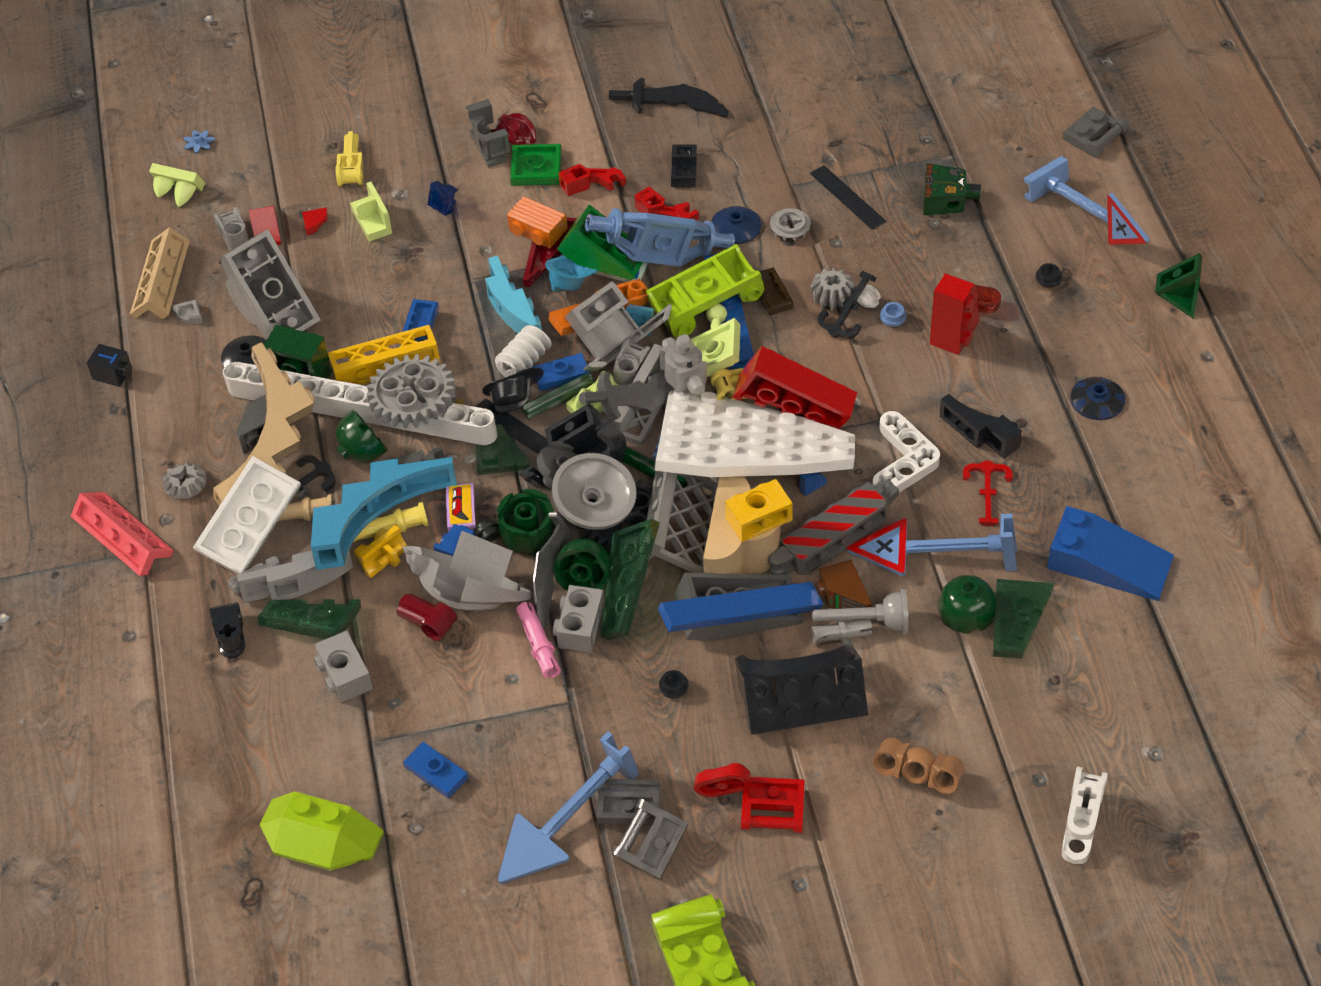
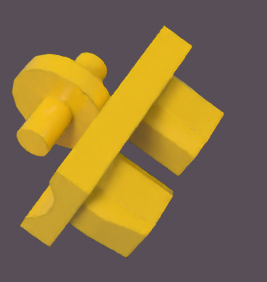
(382, 551)

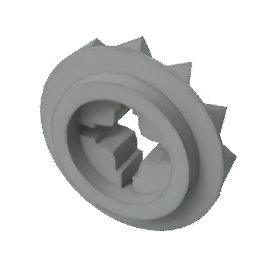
(796, 218)
(190, 487)

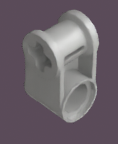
(231, 228)
(629, 362)

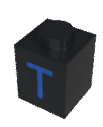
(109, 365)

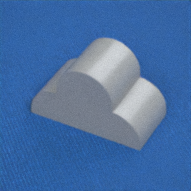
(266, 286)

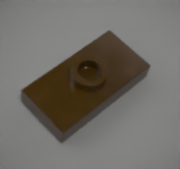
(775, 296)

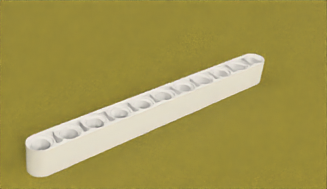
(339, 398)

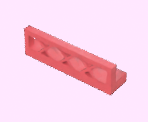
(119, 531)

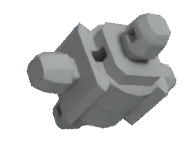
(683, 365)

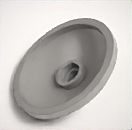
(595, 478)

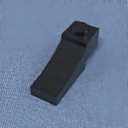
(981, 428)

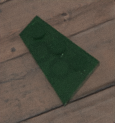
(309, 619)

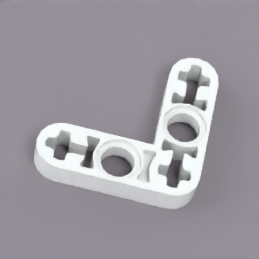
(912, 453)

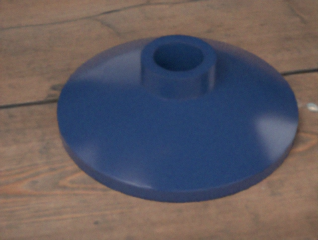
(739, 221)

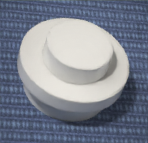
(869, 297)

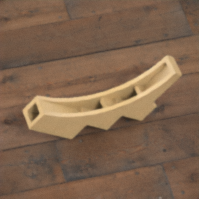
(284, 406)

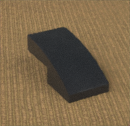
(684, 165)

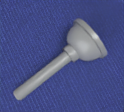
(892, 611)

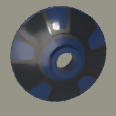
(1097, 398)

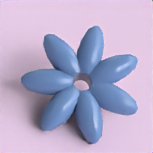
(198, 140)

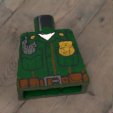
(947, 190)

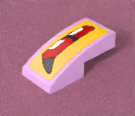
(461, 505)

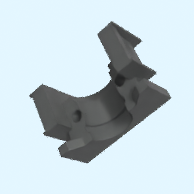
(491, 145)

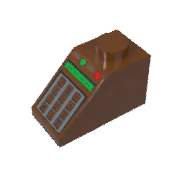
(842, 586)

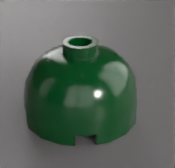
(358, 439)
(582, 564)
(967, 604)

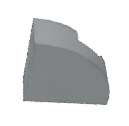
(188, 312)

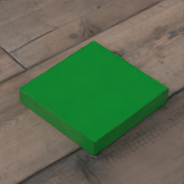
(535, 164)

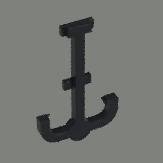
(835, 329)
(322, 469)

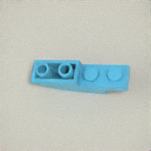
(507, 301)

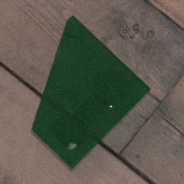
(500, 456)

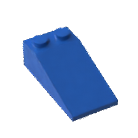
(1108, 555)

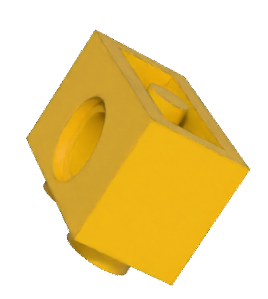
(758, 510)

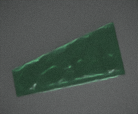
(629, 563)

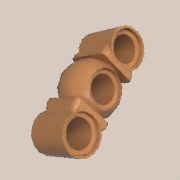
(932, 766)

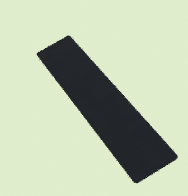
(847, 197)
(516, 428)

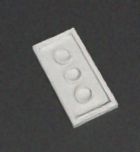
(246, 516)

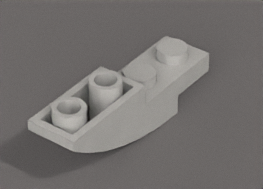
(288, 579)

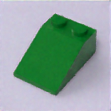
(593, 250)

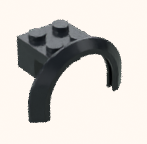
(587, 433)

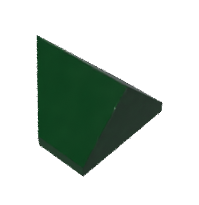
(1181, 284)

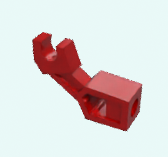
(580, 178)
(652, 202)

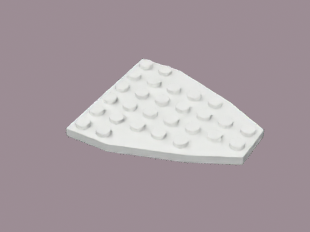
(745, 440)

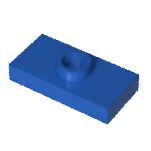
(421, 314)
(561, 371)
(435, 770)

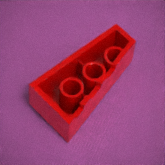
(794, 389)

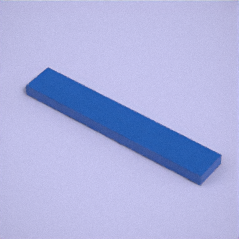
(739, 606)

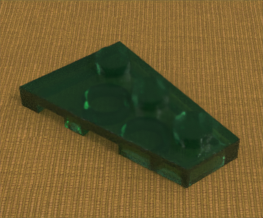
(1017, 615)

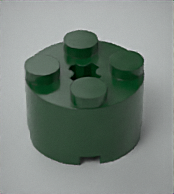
(525, 521)

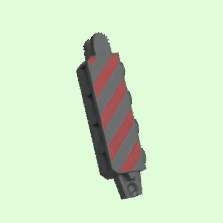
(833, 529)

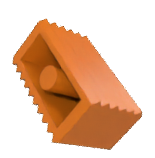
(537, 222)

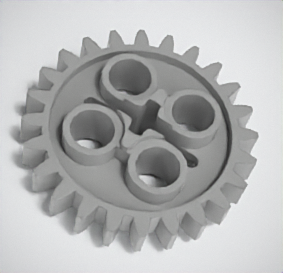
(426, 391)

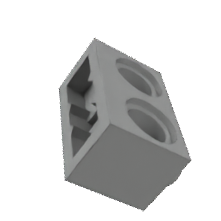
(582, 619)

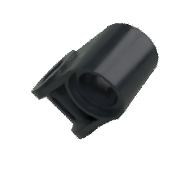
(228, 629)

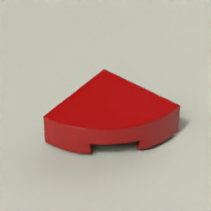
(314, 219)

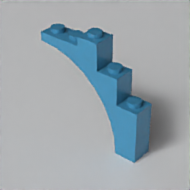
(389, 484)

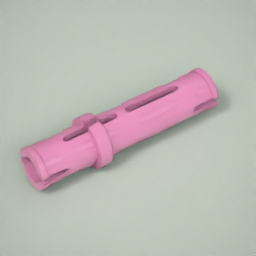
(541, 647)

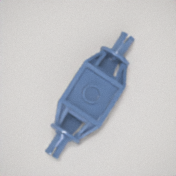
(659, 237)

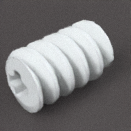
(522, 351)

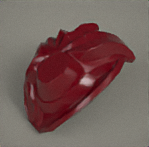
(519, 128)

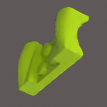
(705, 287)
(696, 944)

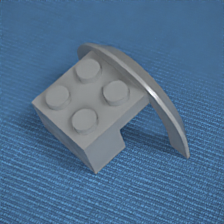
(605, 324)

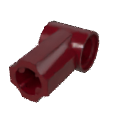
(432, 619)

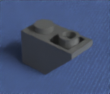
(252, 424)

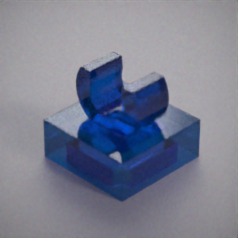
(442, 197)

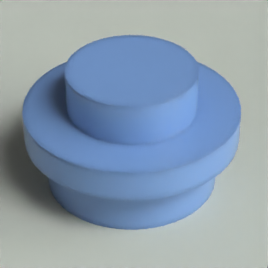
(893, 314)

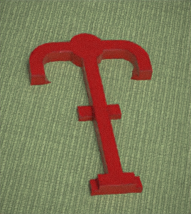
(987, 467)

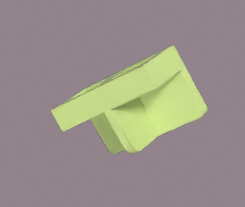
(372, 215)

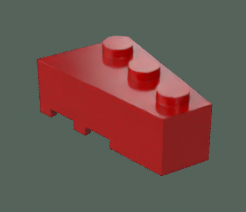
(953, 314)

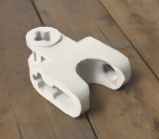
(1083, 813)

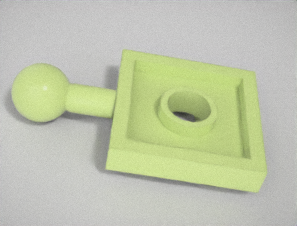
(720, 344)

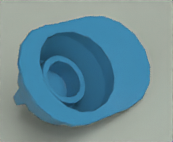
(566, 274)

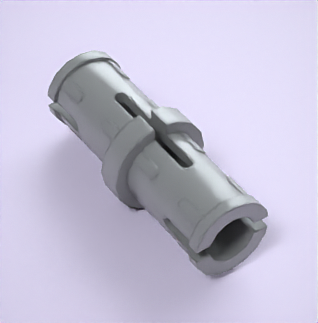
(840, 630)

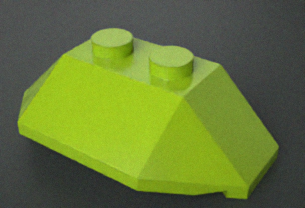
(319, 831)

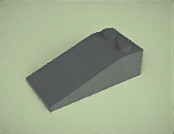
(708, 584)

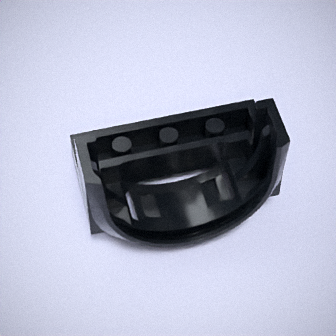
(803, 689)

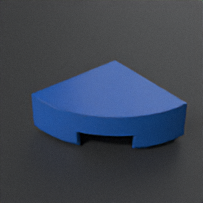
(810, 482)

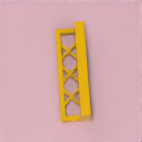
(362, 367)

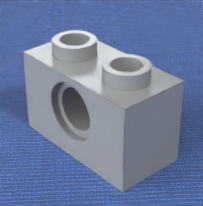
(341, 652)

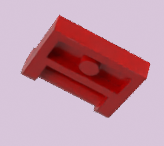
(773, 795)

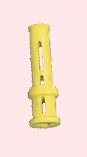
(402, 518)

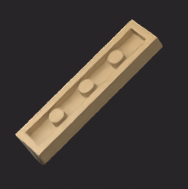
(160, 274)

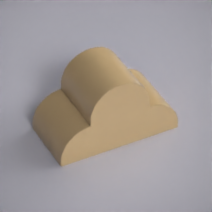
(723, 548)

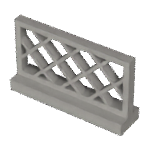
(663, 509)

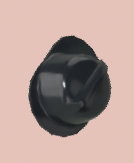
(513, 391)

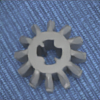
(832, 288)

